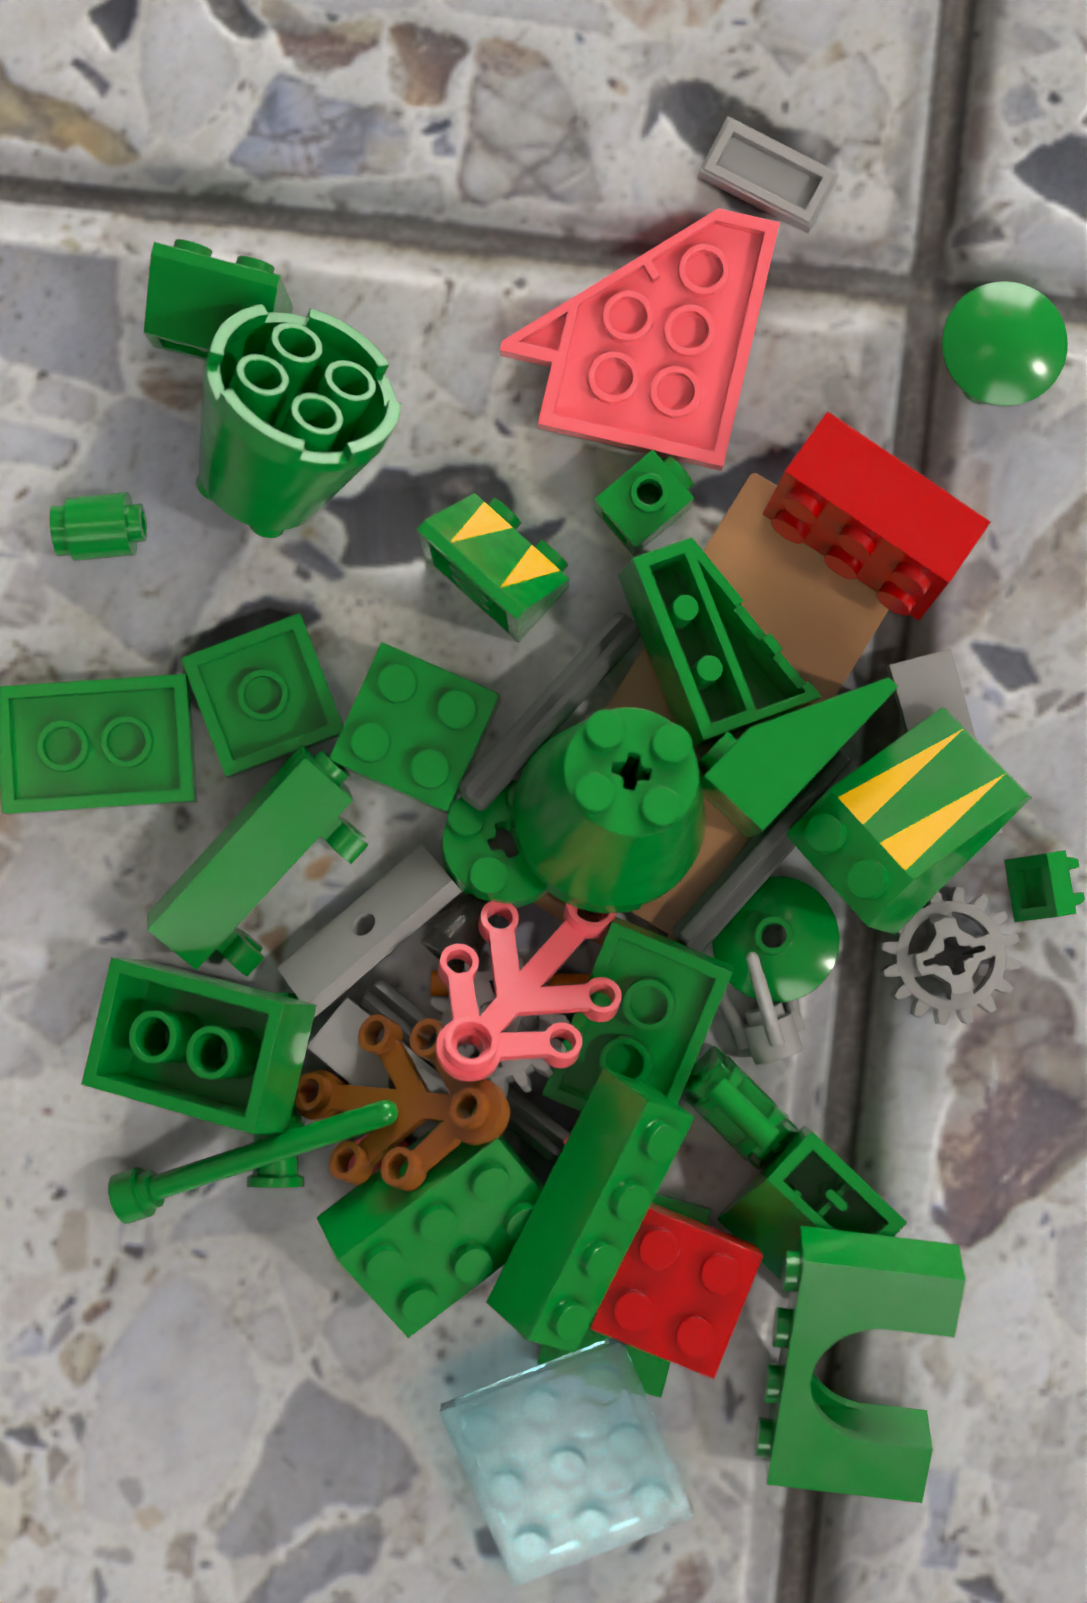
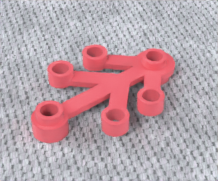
(519, 994)

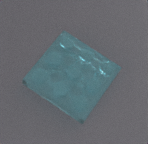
(566, 1460)

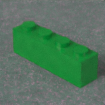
(589, 1211)

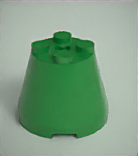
(289, 415)
(605, 837)

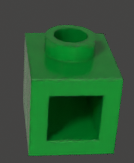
(645, 501)

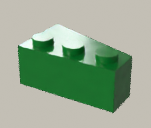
(707, 647)

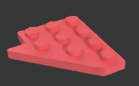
(657, 344)

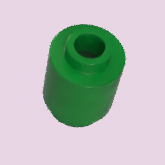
(97, 526)

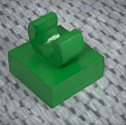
(1042, 886)

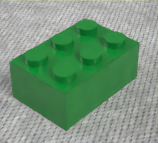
(199, 1045)
(438, 1241)

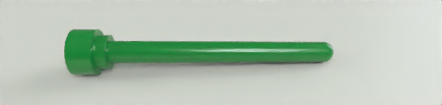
(138, 1192)

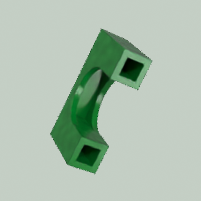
(836, 1289)

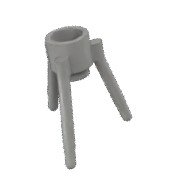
(770, 1029)

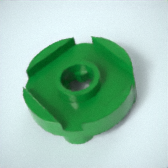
(478, 868)

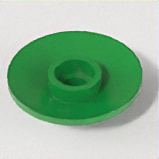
(809, 945)

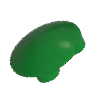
(1004, 344)

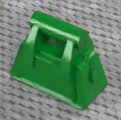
(737, 1108)

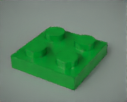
(263, 695)

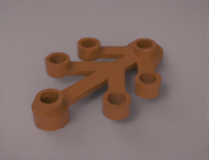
(326, 1095)

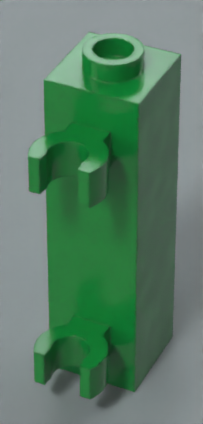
(251, 857)

